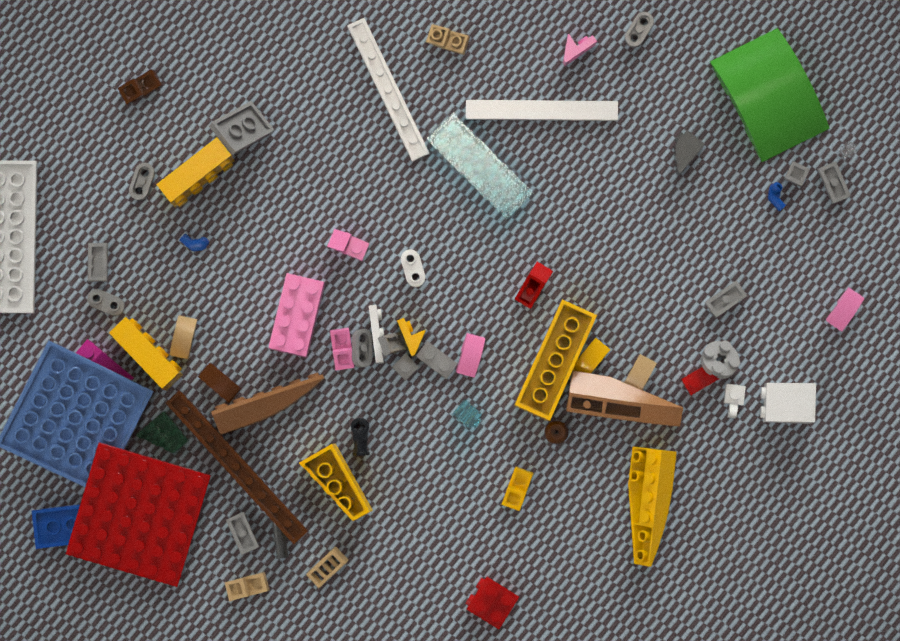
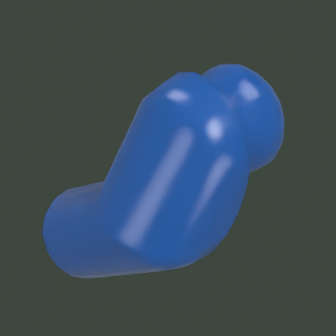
(774, 196)
(194, 245)

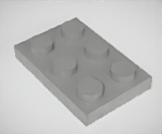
(241, 128)

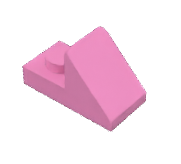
(573, 51)
(348, 244)

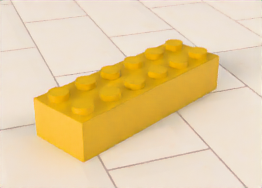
(555, 360)

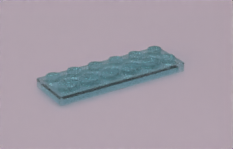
(479, 166)

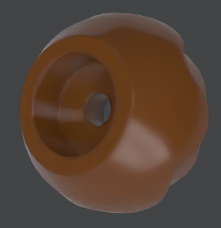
(562, 430)

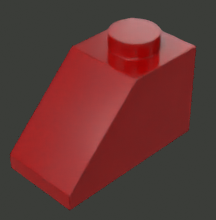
(533, 285)

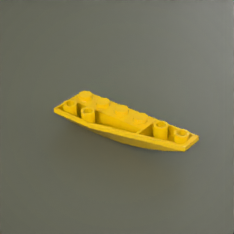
(649, 499)

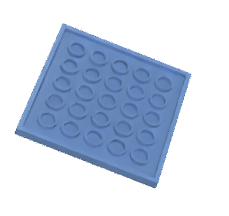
(71, 409)

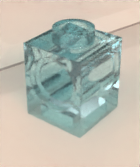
(467, 414)

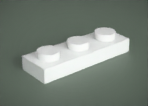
(375, 317)

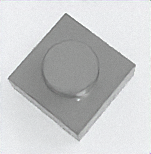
(796, 174)
(405, 367)

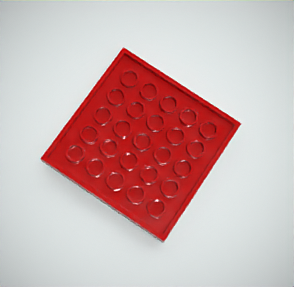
(138, 514)

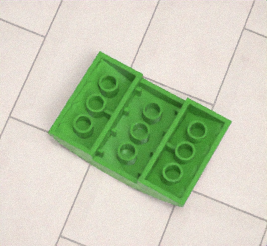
(771, 94)

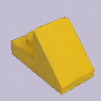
(412, 341)

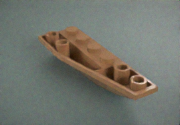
(618, 400)
(262, 405)

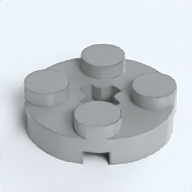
(717, 368)

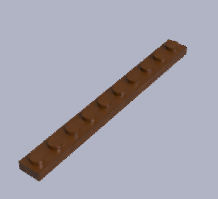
(237, 467)

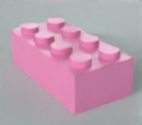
(296, 315)

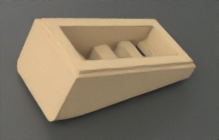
(338, 555)

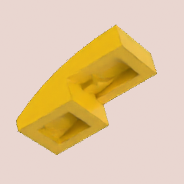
(591, 357)
(517, 488)

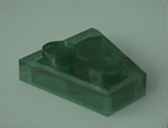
(164, 433)

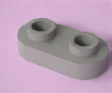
(639, 30)
(140, 181)
(105, 302)
(362, 348)

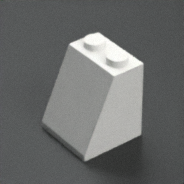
(788, 403)

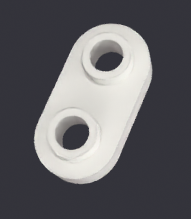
(413, 268)

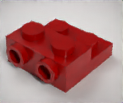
(491, 602)

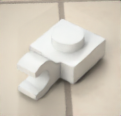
(734, 396)

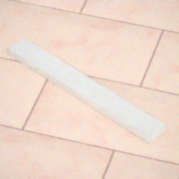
(388, 89)
(541, 110)

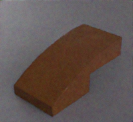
(140, 87)
(219, 382)

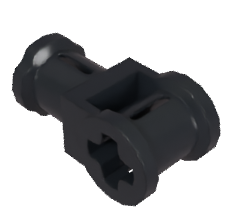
(360, 438)

